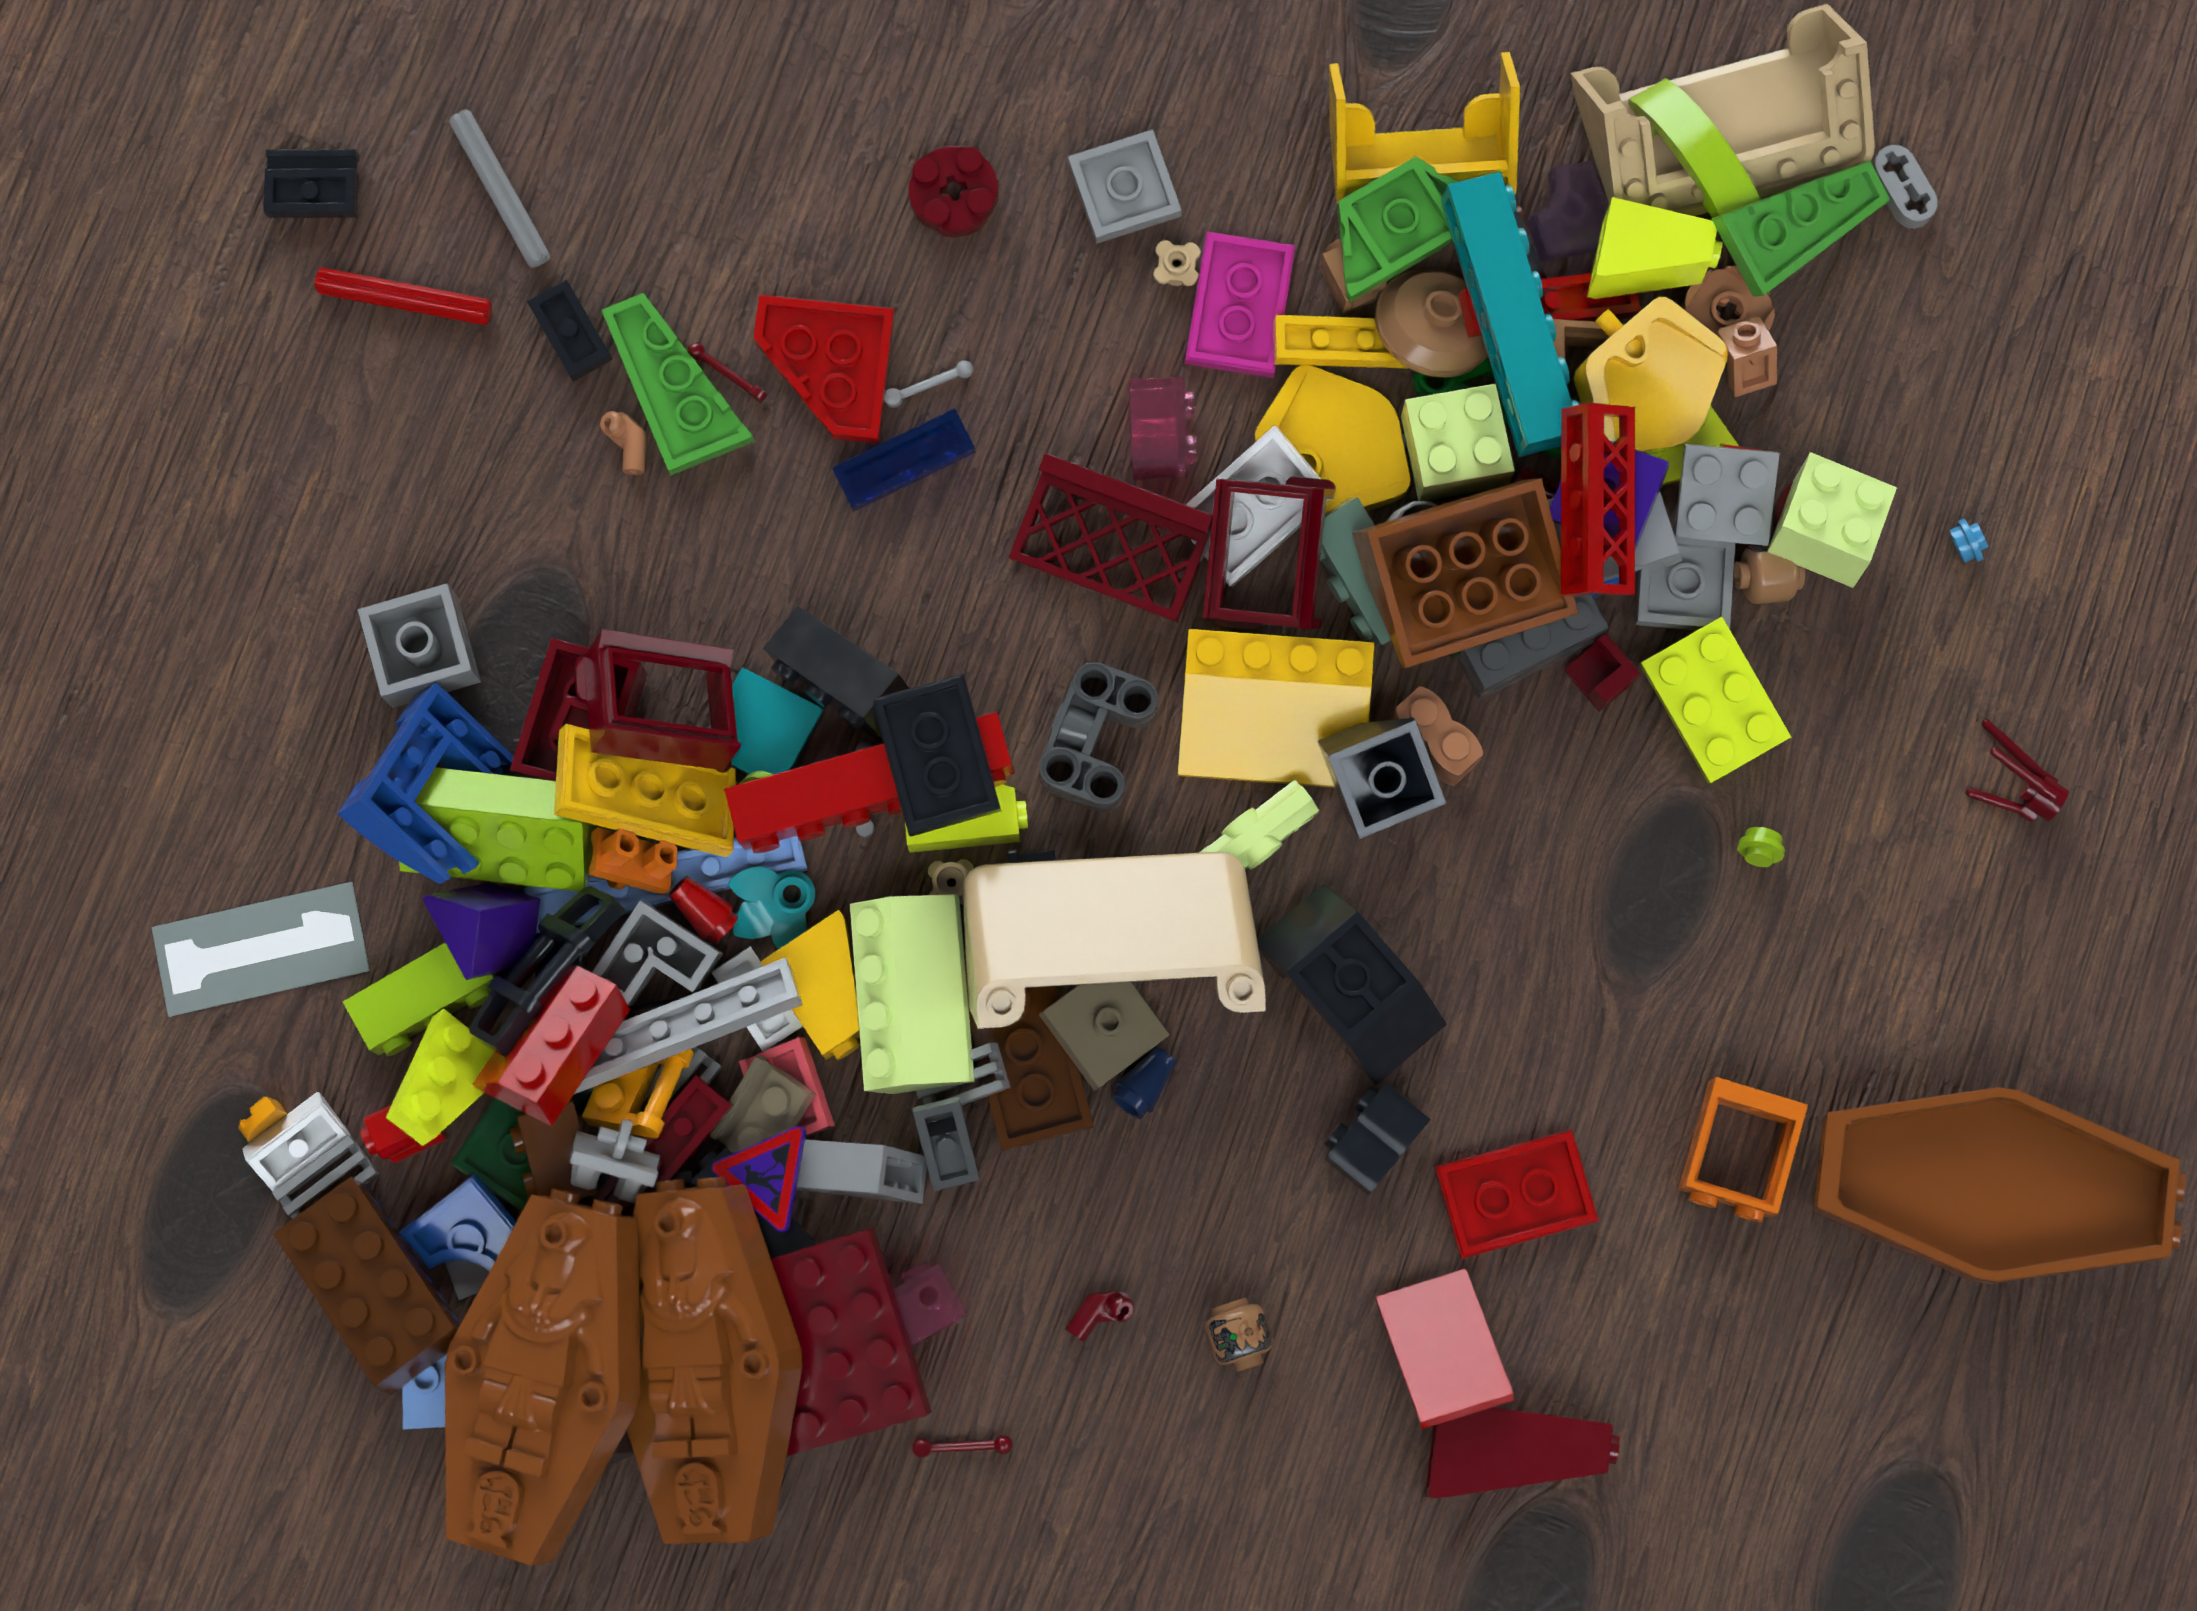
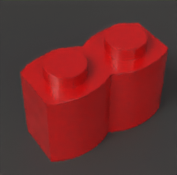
(389, 1140)

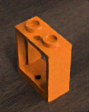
(1758, 1103)

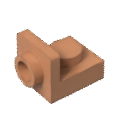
(1750, 356)

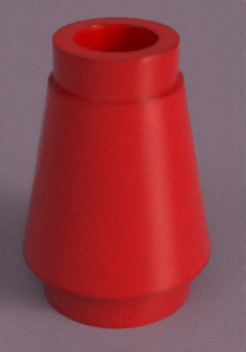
(703, 909)

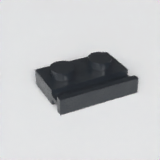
(311, 183)

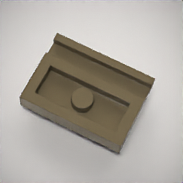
(764, 1106)

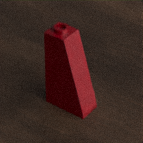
(1514, 1450)

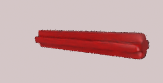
(403, 296)

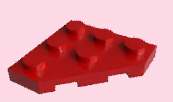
(831, 359)

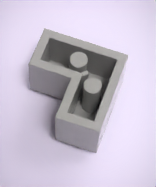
(652, 943)

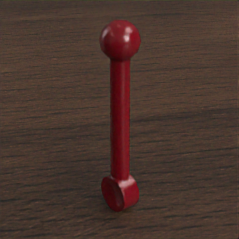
(698, 352)
(923, 1447)

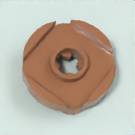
(1721, 288)

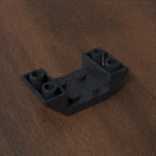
(1352, 982)

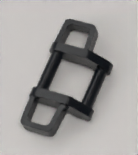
(554, 930)

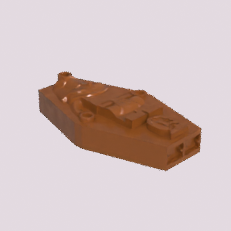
(1997, 1186)
(712, 1365)
(542, 1378)

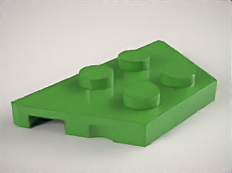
(1392, 225)

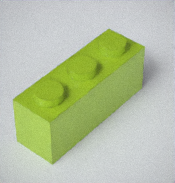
(410, 997)

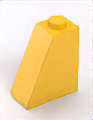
(826, 984)

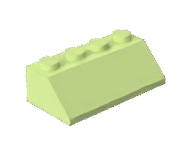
(911, 993)

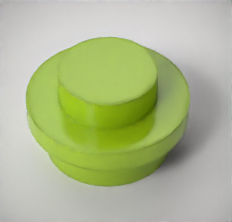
(1761, 846)

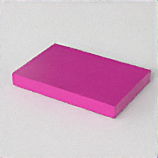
(1236, 302)

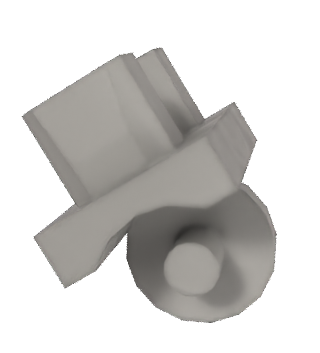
(616, 1155)

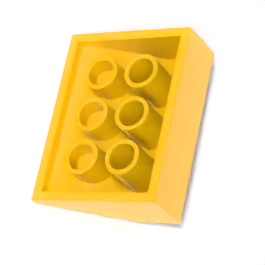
(1266, 701)

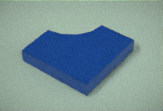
(461, 1226)

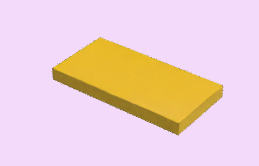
(643, 796)

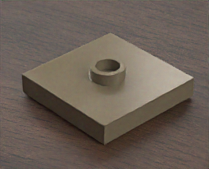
(1103, 1028)

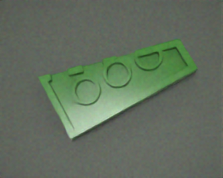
(1794, 226)

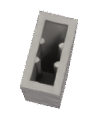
(862, 1171)

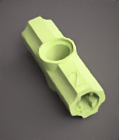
(1261, 831)

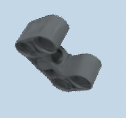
(1077, 730)

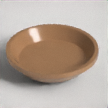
(1425, 326)

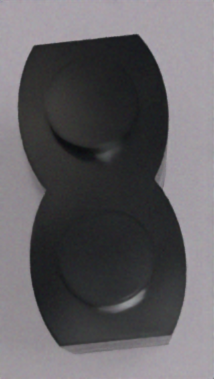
(1376, 1137)

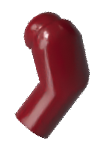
(1100, 1307)

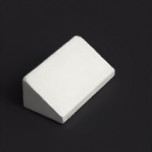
(295, 1141)

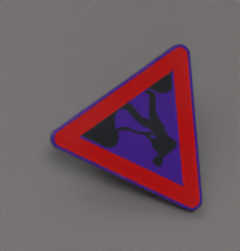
(769, 1173)

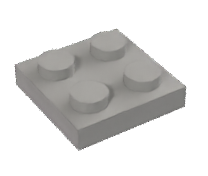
(1124, 186)
(1726, 494)
(1688, 591)

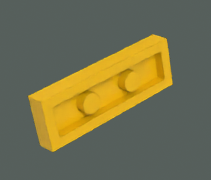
(1329, 342)

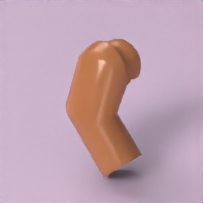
(629, 437)

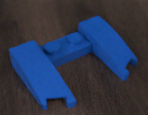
(383, 804)

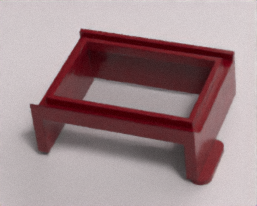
(1314, 493)
(650, 738)

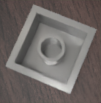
(419, 643)

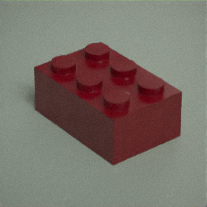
(535, 751)

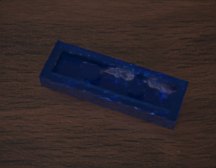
(904, 460)

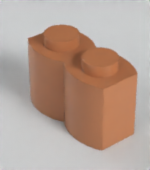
(1449, 744)

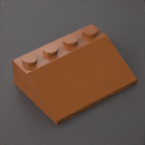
(1465, 571)

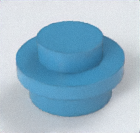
(1968, 541)

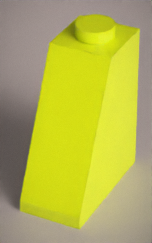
(1651, 250)
(985, 830)

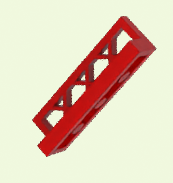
(1588, 498)

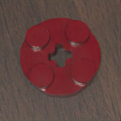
(965, 168)

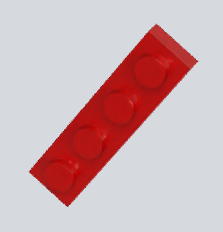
(1564, 300)

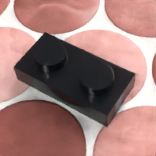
(569, 330)

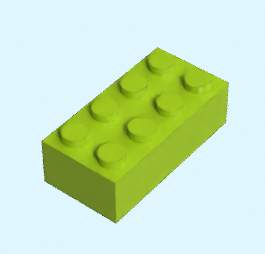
(509, 829)

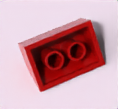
(556, 1046)

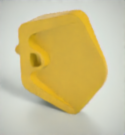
(1659, 365)
(1343, 434)

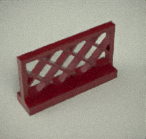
(1128, 500)

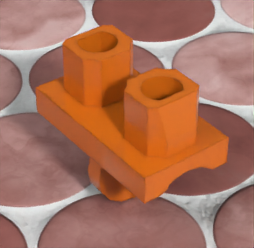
(632, 861)

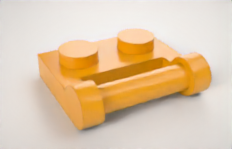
(625, 1096)

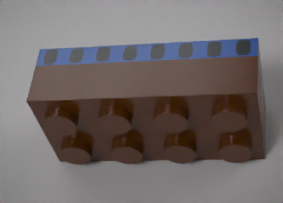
(370, 1285)

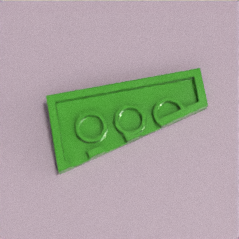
(677, 398)

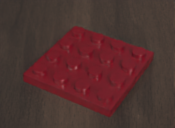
(851, 1340)

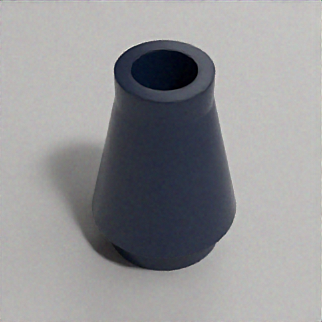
(1142, 1085)

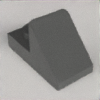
(946, 1143)

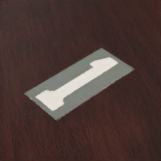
(260, 949)

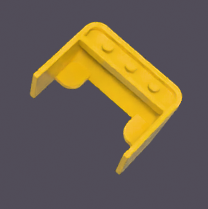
(1480, 148)

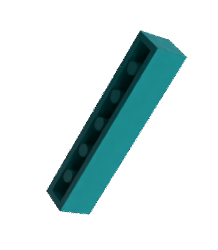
(1509, 309)

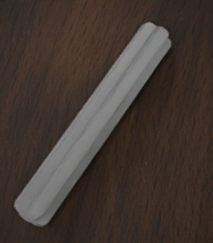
(499, 188)

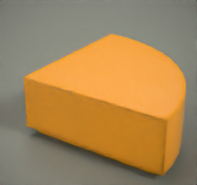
(264, 1115)

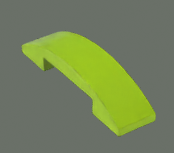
(1696, 146)

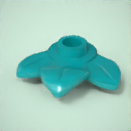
(766, 909)

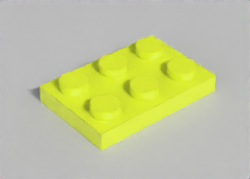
(1715, 700)

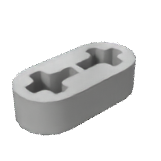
(1912, 181)

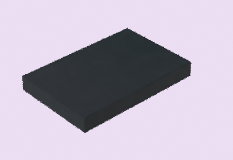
(936, 755)

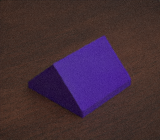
(485, 926)

